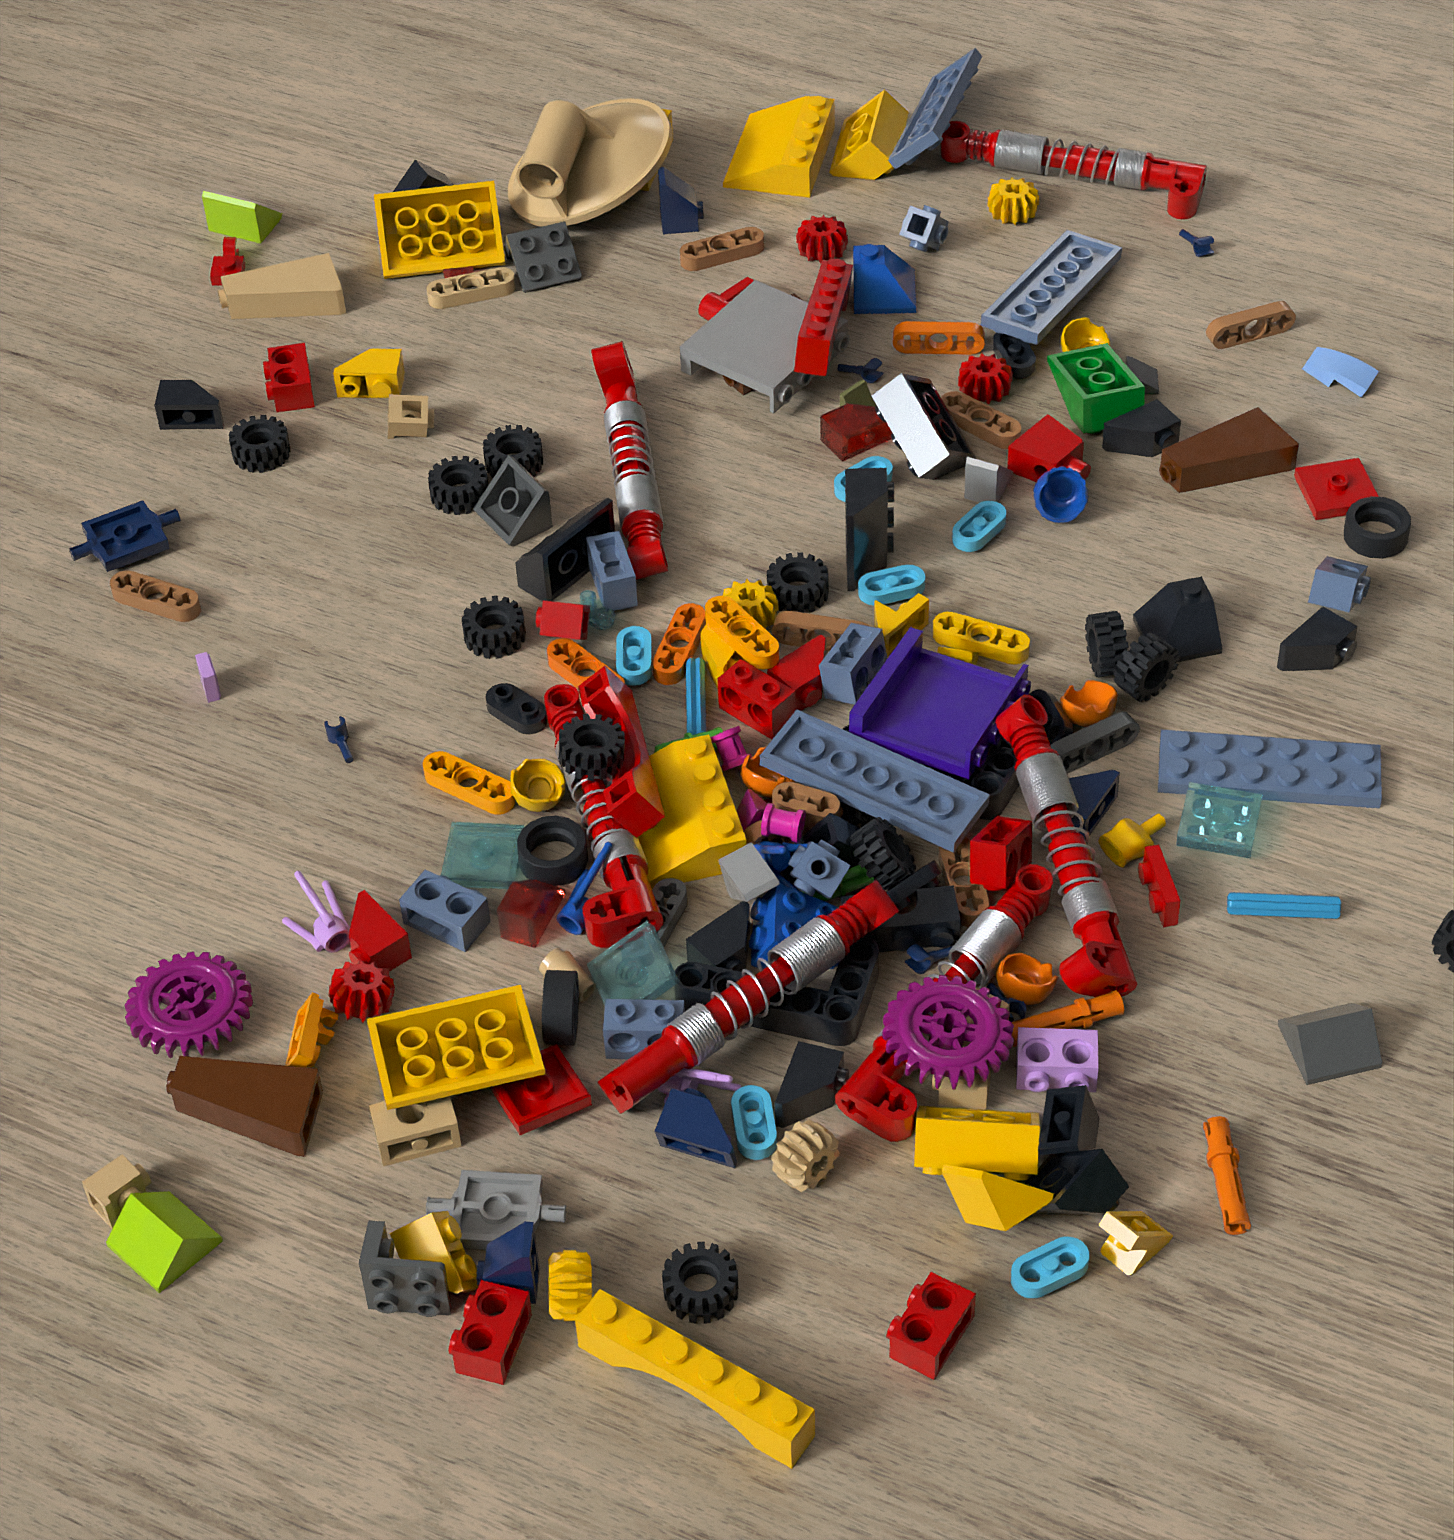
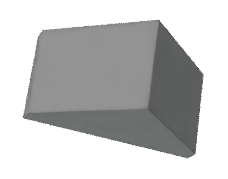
(985, 480)
(746, 873)

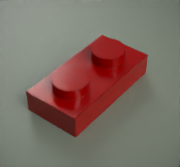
(1162, 891)

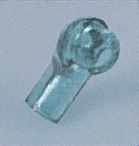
(598, 617)

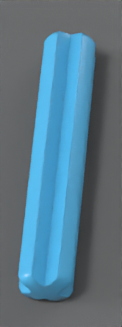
(695, 696)
(1283, 905)

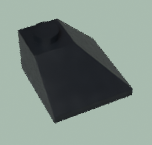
(1184, 618)
(1081, 1183)

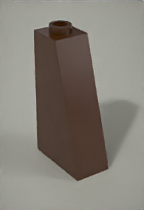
(1229, 453)
(250, 1099)

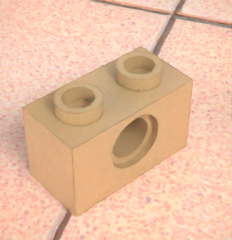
(414, 1129)

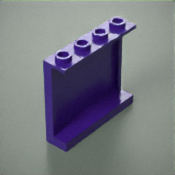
(935, 707)

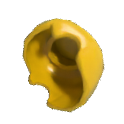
(1082, 334)
(537, 784)

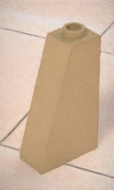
(284, 290)

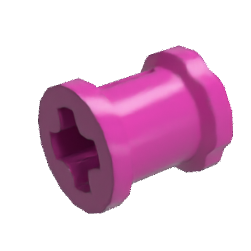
(730, 748)
(783, 822)

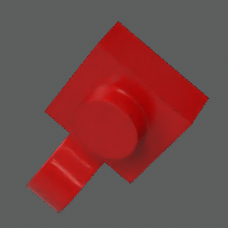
(228, 263)

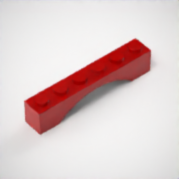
(822, 317)
(633, 794)

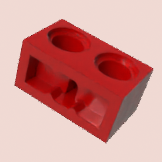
(289, 377)
(755, 698)
(1000, 852)
(939, 1328)
(498, 1333)

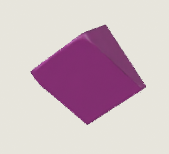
(750, 809)

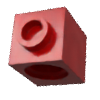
(563, 620)

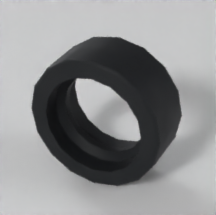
(1377, 544)
(548, 830)
(560, 1007)

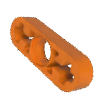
(928, 346)
(674, 632)
(578, 657)

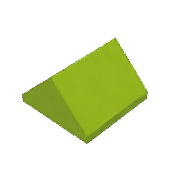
(239, 217)
(160, 1237)

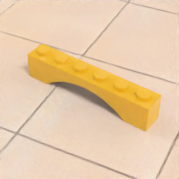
(758, 1410)

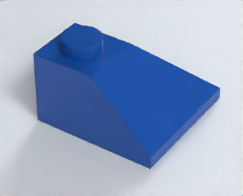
(882, 281)

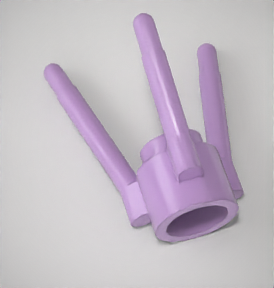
(329, 930)
(691, 1077)

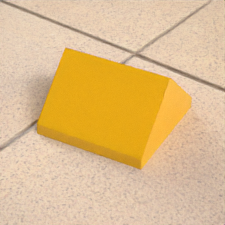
(992, 1199)

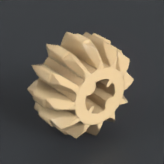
(805, 1155)

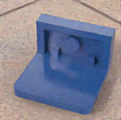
(779, 916)

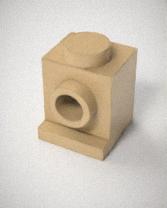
(409, 416)
(963, 1096)
(111, 1186)

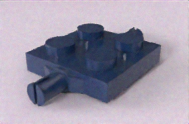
(125, 535)

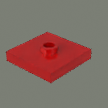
(1333, 486)
(543, 1097)

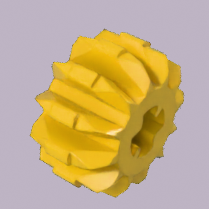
(1013, 200)
(756, 600)
(569, 1284)

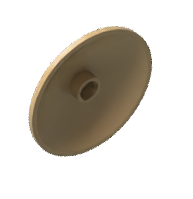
(588, 159)

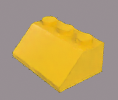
(869, 139)
(977, 1140)

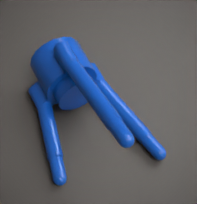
(777, 857)
(571, 914)

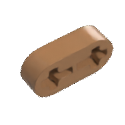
(807, 799)

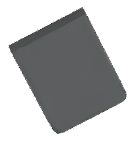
(1145, 373)

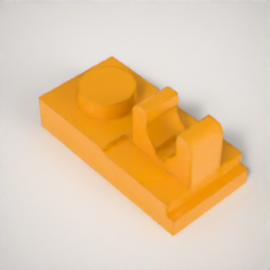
(309, 1030)

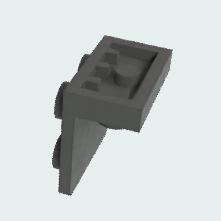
(543, 256)
(400, 1283)

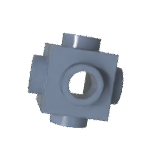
(924, 228)
(832, 869)

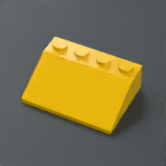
(783, 147)
(437, 228)
(698, 814)
(454, 1047)

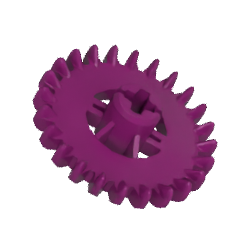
(188, 1015)
(948, 1030)

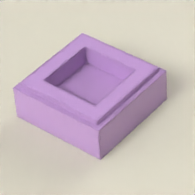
(208, 677)

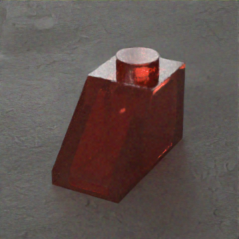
(852, 430)
(528, 911)

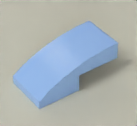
(1334, 365)

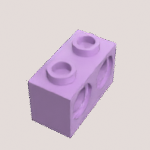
(1056, 1058)

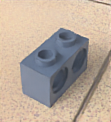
(612, 571)
(852, 662)
(445, 910)
(636, 1024)

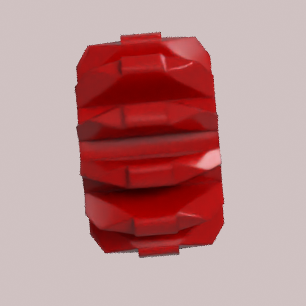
(822, 238)
(985, 378)
(361, 990)

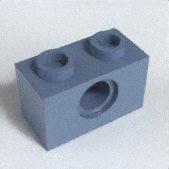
(1339, 584)

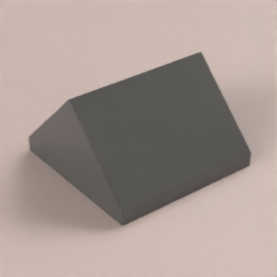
(515, 504)
(1332, 1042)

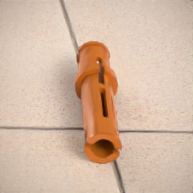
(1079, 1014)
(1224, 1162)

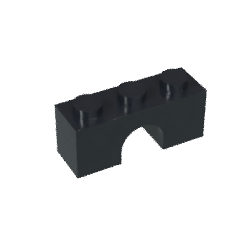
(930, 924)

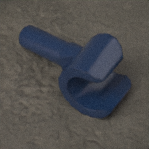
(1200, 245)
(868, 372)
(339, 736)
(922, 960)
(1015, 1005)

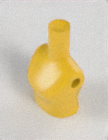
(1128, 839)

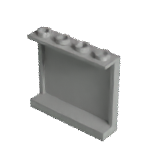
(756, 343)

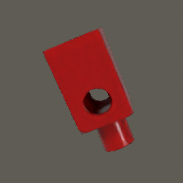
(1045, 447)

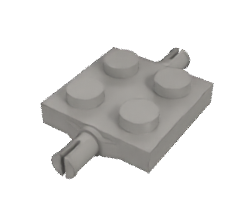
(495, 1203)

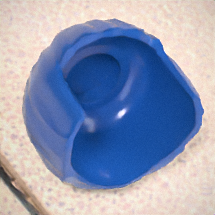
(1060, 494)

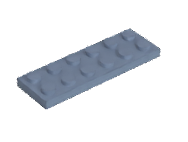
(935, 109)
(1051, 287)
(1272, 767)
(875, 780)

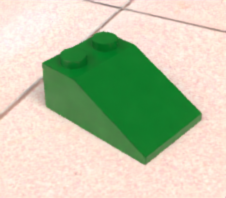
(1095, 385)

